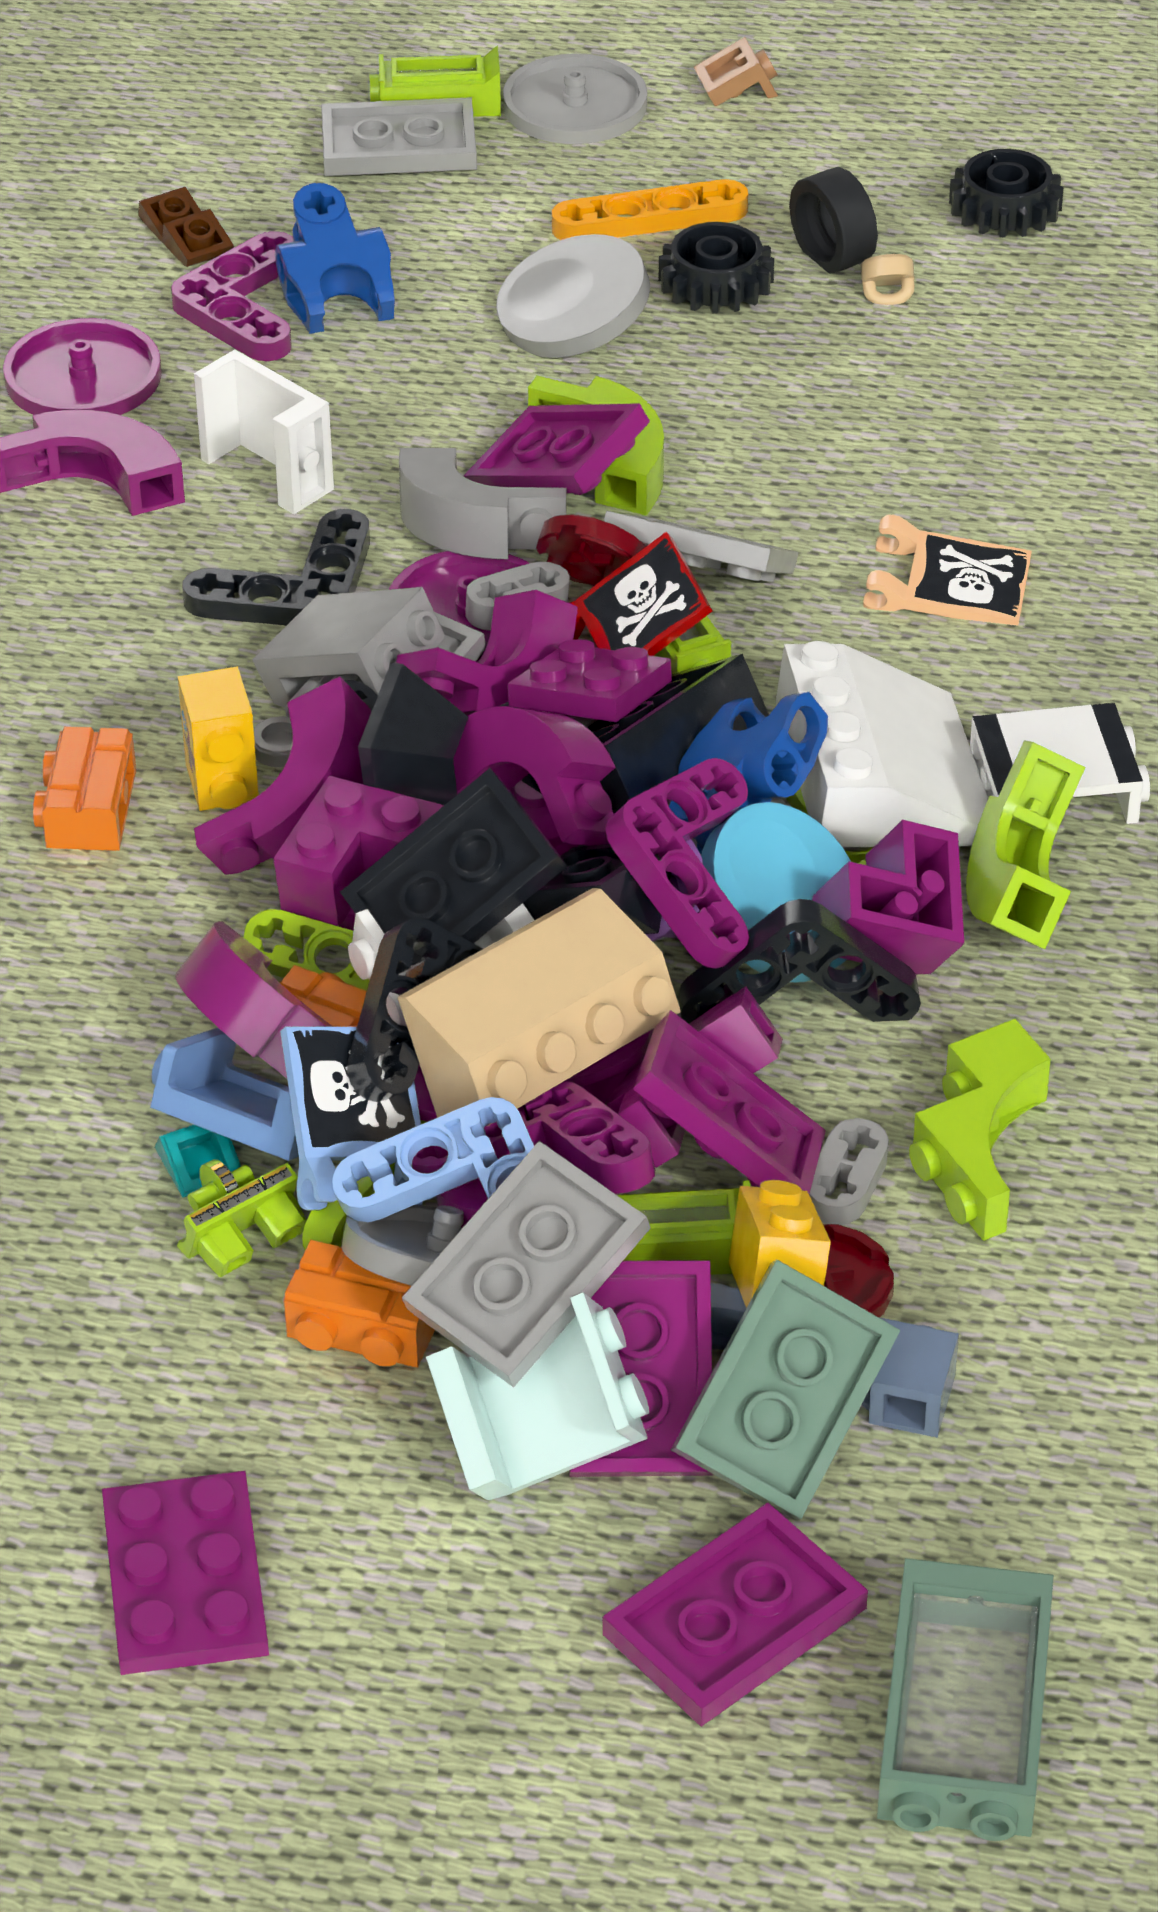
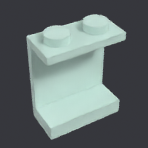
(556, 1418)

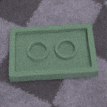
(785, 1390)

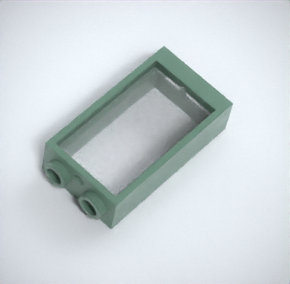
(966, 1699)

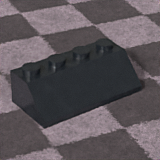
(660, 730)

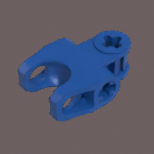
(332, 258)
(763, 752)

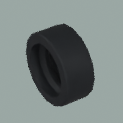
(833, 219)

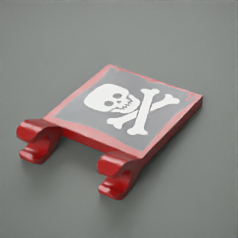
(643, 601)

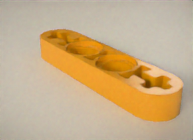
(720, 200)

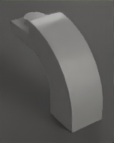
(468, 515)

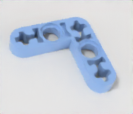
(468, 1159)

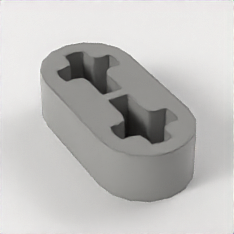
(533, 576)
(859, 1175)

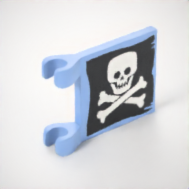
(330, 1114)

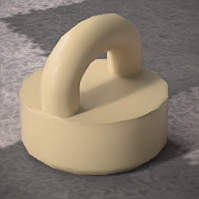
(884, 271)

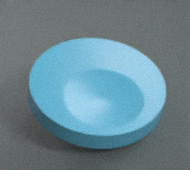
(769, 858)

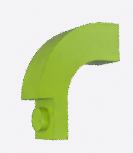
(634, 478)
(1013, 845)

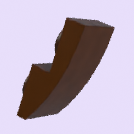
(183, 227)

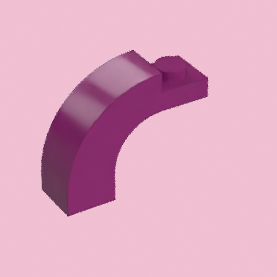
(95, 447)
(522, 632)
(325, 743)
(558, 755)
(240, 996)
(736, 1028)

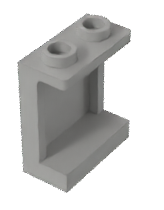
(348, 636)

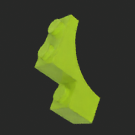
(986, 1087)

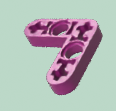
(208, 296)
(667, 836)
(579, 1131)

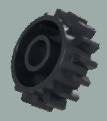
(1006, 192)
(716, 266)

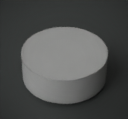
(273, 741)

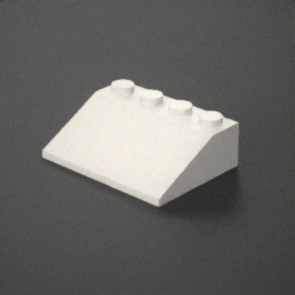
(887, 749)

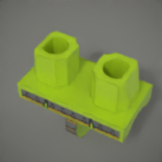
(232, 1204)

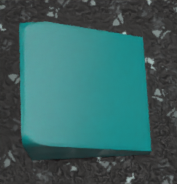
(188, 1150)

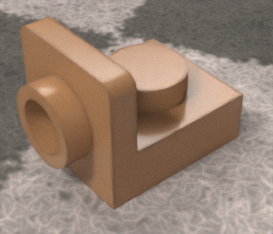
(734, 70)

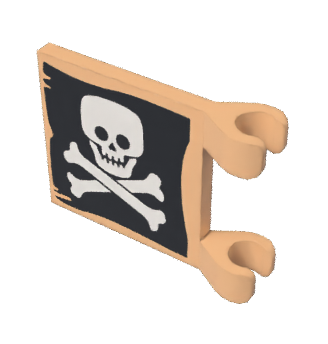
(950, 576)

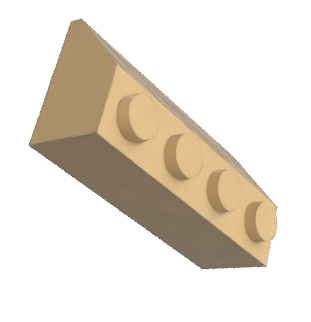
(537, 1005)

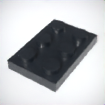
(460, 865)

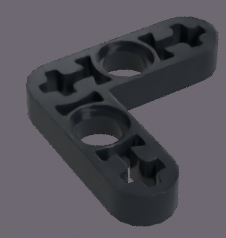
(291, 590)
(810, 955)
(375, 1028)

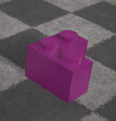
(339, 840)
(904, 895)

